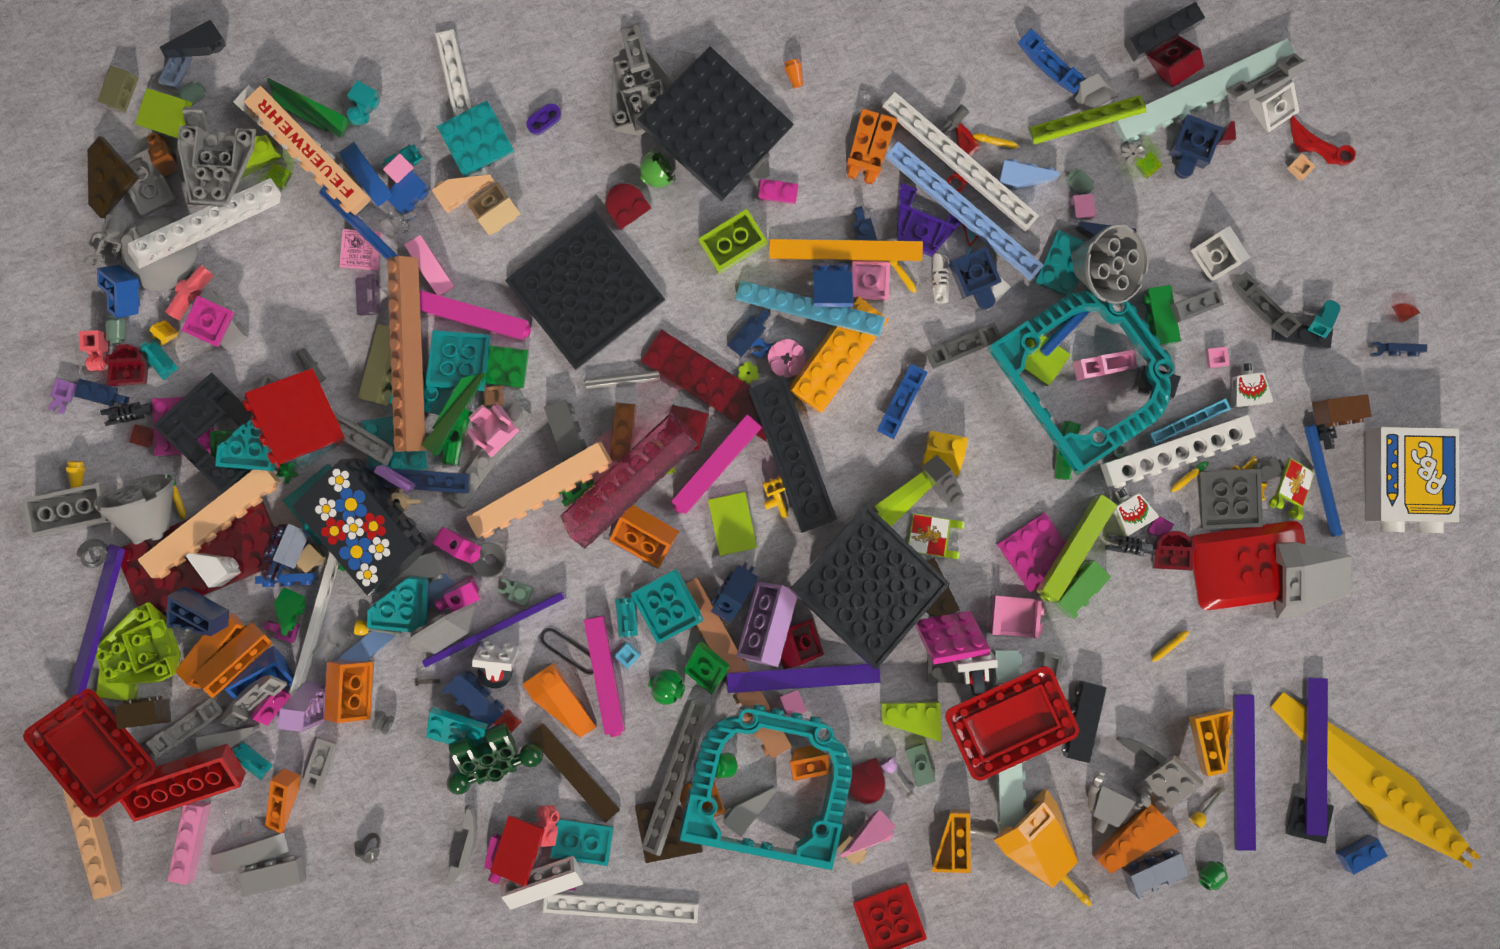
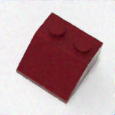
(1176, 60)
(694, 420)
(801, 645)

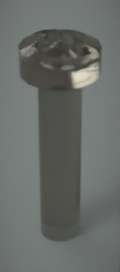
(426, 681)

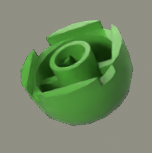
(655, 170)

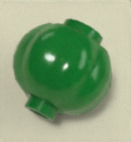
(666, 687)

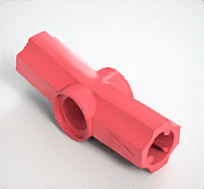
(187, 291)

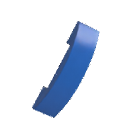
(1050, 63)
(365, 174)
(901, 401)

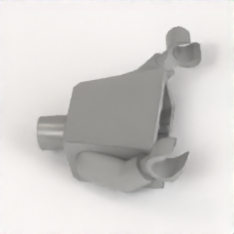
(109, 237)
(1112, 806)

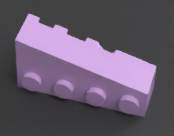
(304, 708)

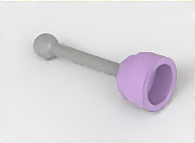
(890, 765)

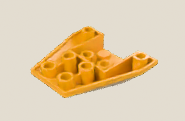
(1040, 841)

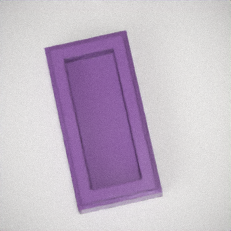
(395, 478)

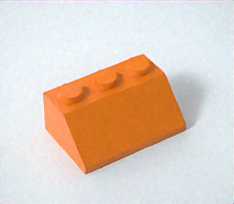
(644, 536)
(348, 691)

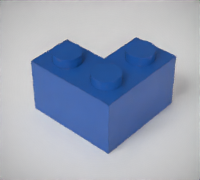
(120, 289)

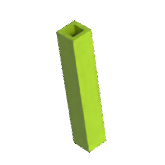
(1076, 548)

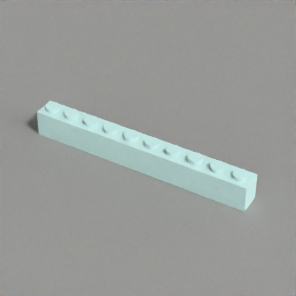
(1200, 93)
(1009, 782)

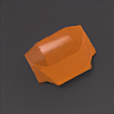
(809, 763)

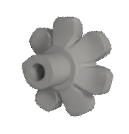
(1133, 152)

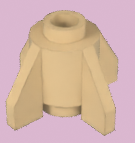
(405, 501)

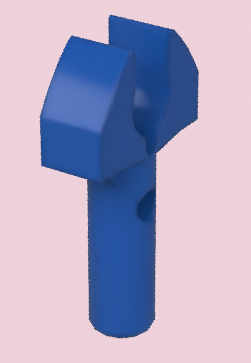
(759, 342)

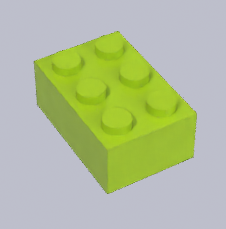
(732, 241)

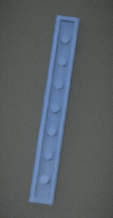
(376, 640)

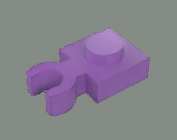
(62, 392)

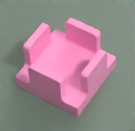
(491, 428)

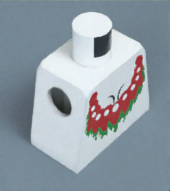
(1249, 388)
(1132, 512)

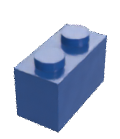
(408, 193)
(1361, 854)

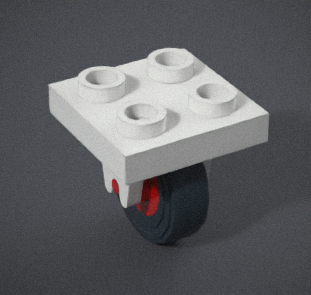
(495, 663)
(976, 671)

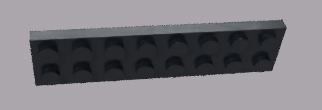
(792, 454)

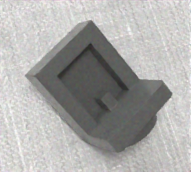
(1270, 468)

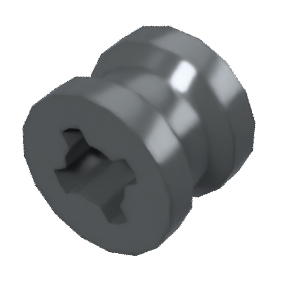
(383, 722)

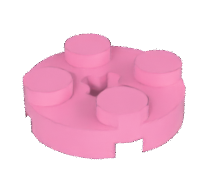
(780, 349)

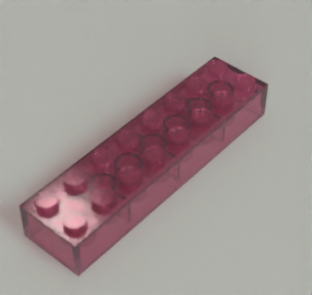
(628, 480)

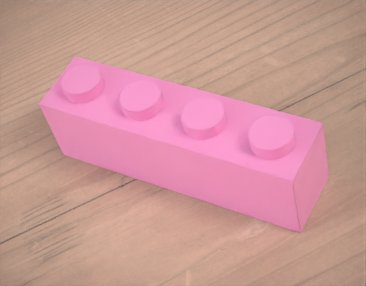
(189, 842)

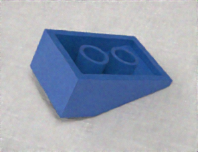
(832, 285)

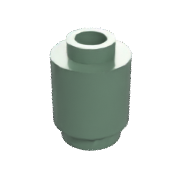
(192, 92)
(1080, 182)
(115, 330)

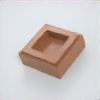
(493, 395)

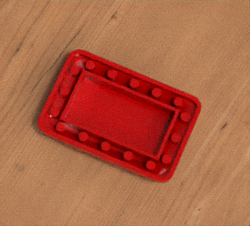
(1241, 564)
(1011, 723)
(89, 753)

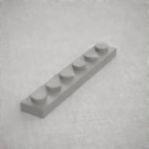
(485, 463)

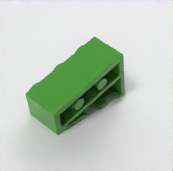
(1082, 588)

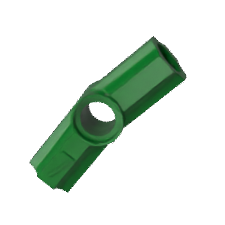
(453, 449)
(1062, 468)

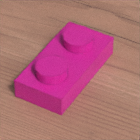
(778, 191)
(269, 707)

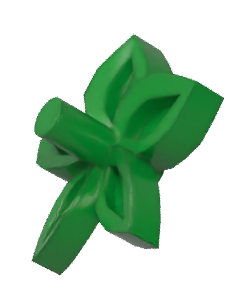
(287, 472)

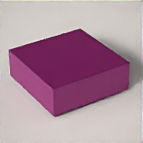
(1160, 526)

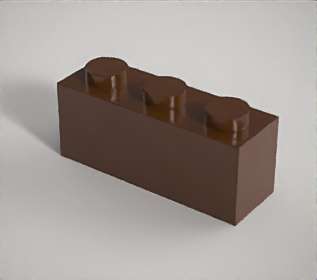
(1342, 410)
(622, 430)

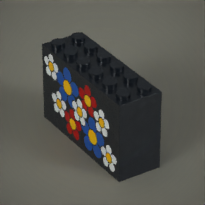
(361, 525)

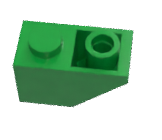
(288, 608)

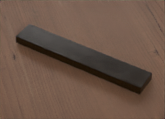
(574, 772)

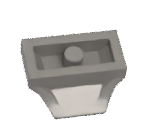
(1094, 93)

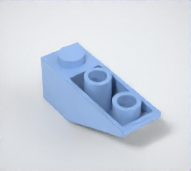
(1019, 176)

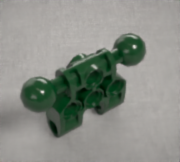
(489, 760)

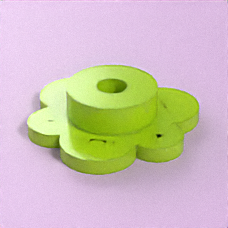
(748, 367)

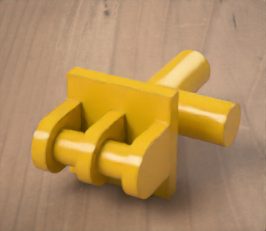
(775, 491)

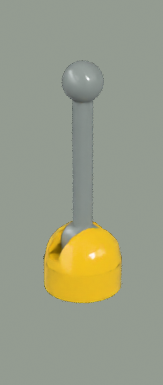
(361, 629)
(1199, 818)

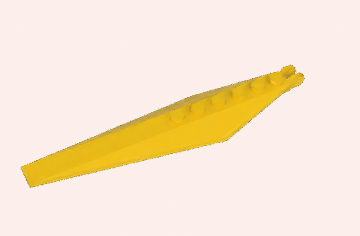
(1382, 787)

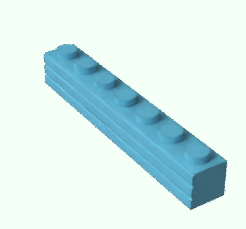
(1188, 421)

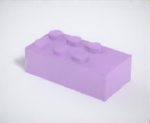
(767, 624)

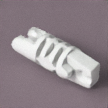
(940, 278)

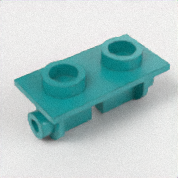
(410, 153)
(158, 359)
(626, 617)
(252, 760)

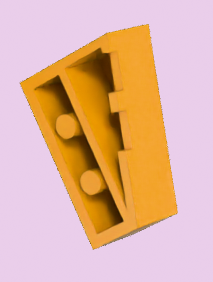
(1211, 740)
(955, 845)

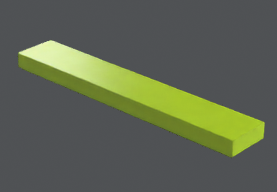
(1087, 119)

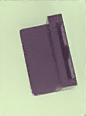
(367, 295)

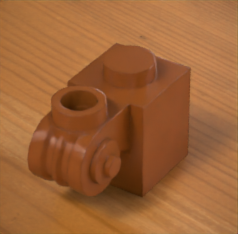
(161, 154)

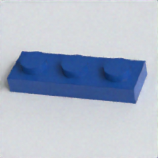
(288, 579)

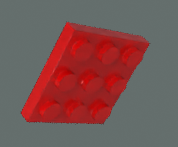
(890, 919)

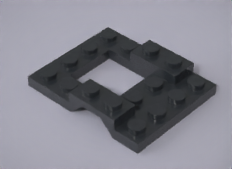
(194, 417)

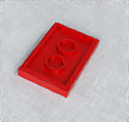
(517, 850)

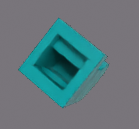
(1326, 319)

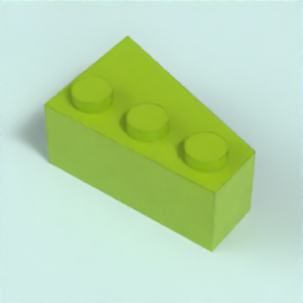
(264, 153)
(913, 716)

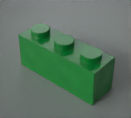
(1160, 315)

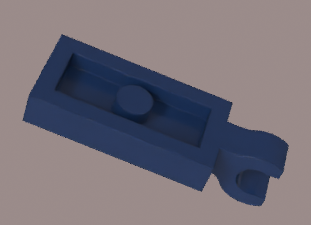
(863, 227)
(748, 334)
(1397, 349)
(99, 393)

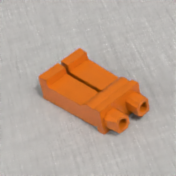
(870, 161)

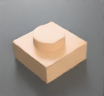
(1301, 167)

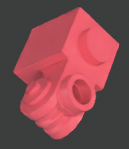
(95, 345)
(548, 818)

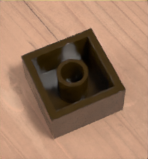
(143, 712)

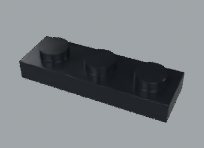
(1304, 337)

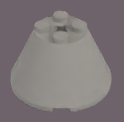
(1112, 263)
(165, 272)
(139, 507)

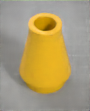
(75, 473)

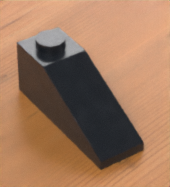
(197, 42)

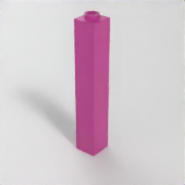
(474, 316)
(716, 464)
(604, 676)

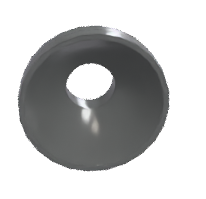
(483, 568)

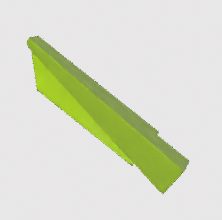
(902, 499)

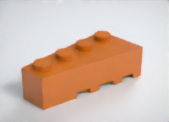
(1134, 839)

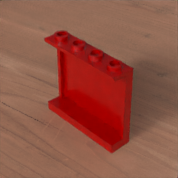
(293, 417)

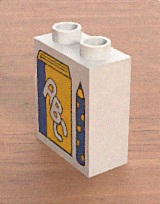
(1412, 477)

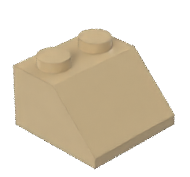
(493, 209)

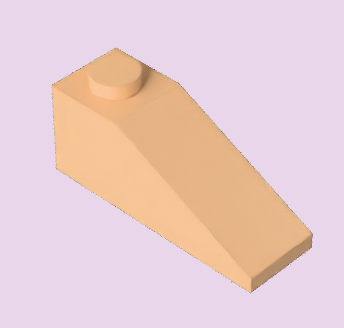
(457, 191)

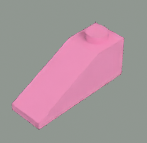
(872, 832)

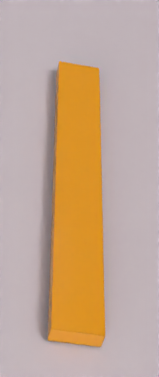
(846, 250)

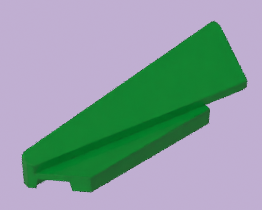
(309, 109)
(453, 412)

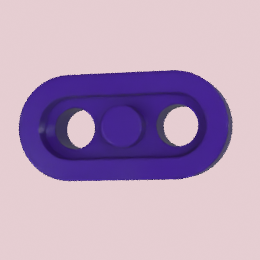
(542, 117)

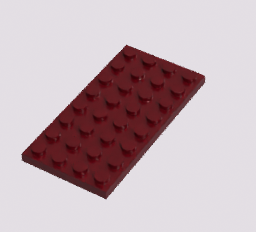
(241, 541)

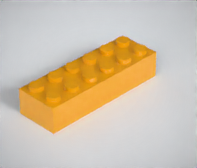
(832, 362)

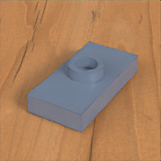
(174, 72)

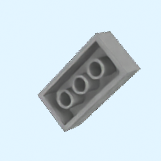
(64, 510)

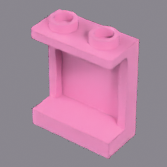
(1016, 616)

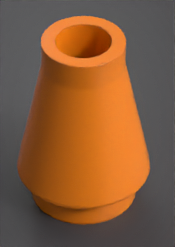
(794, 72)

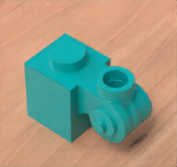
(365, 99)

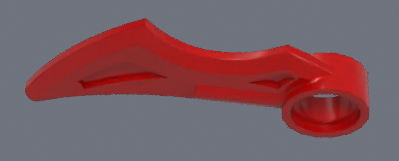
(1306, 141)
(968, 144)

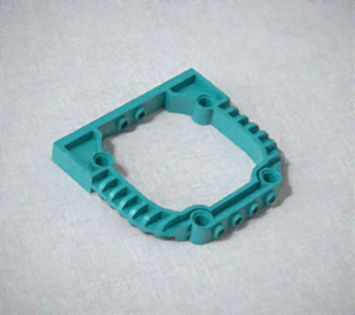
(1077, 449)
(815, 848)

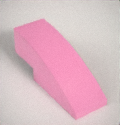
(429, 265)
(1105, 365)

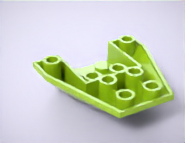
(142, 646)

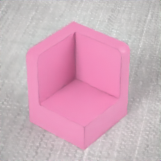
(398, 168)
(1083, 206)
(793, 702)

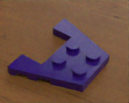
(919, 226)

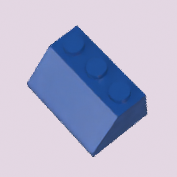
(268, 663)

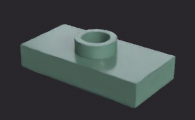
(920, 765)

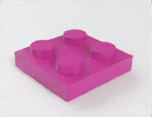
(208, 321)

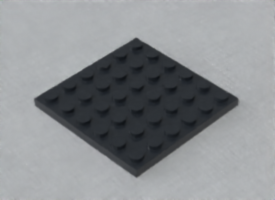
(714, 123)
(585, 290)
(870, 586)

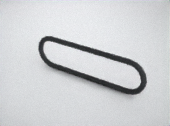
(558, 653)

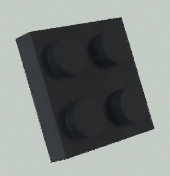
(1296, 821)

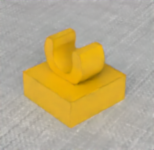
(163, 331)

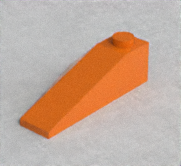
(556, 696)

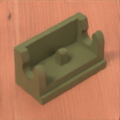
(118, 89)

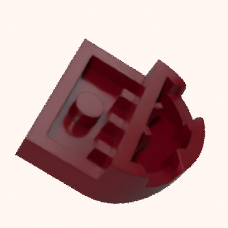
(625, 204)
(126, 366)
(1174, 551)
(867, 782)

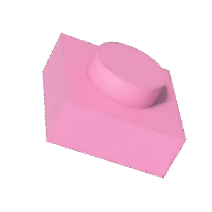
(1217, 357)

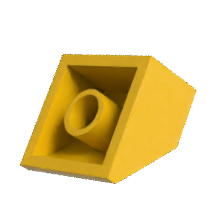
(947, 447)

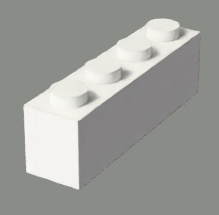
(543, 883)

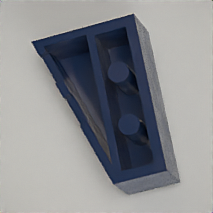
(195, 612)

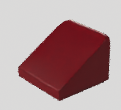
(1228, 134)

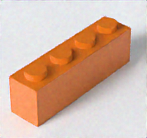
(207, 648)
(231, 660)

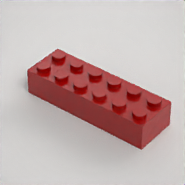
(185, 782)

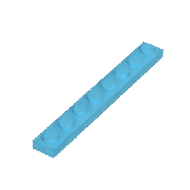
(804, 307)

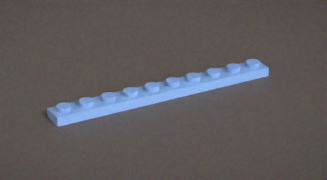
(964, 211)

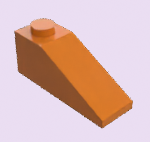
(281, 799)

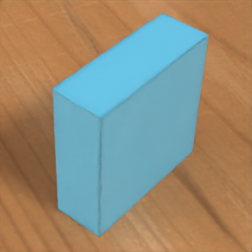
(627, 655)

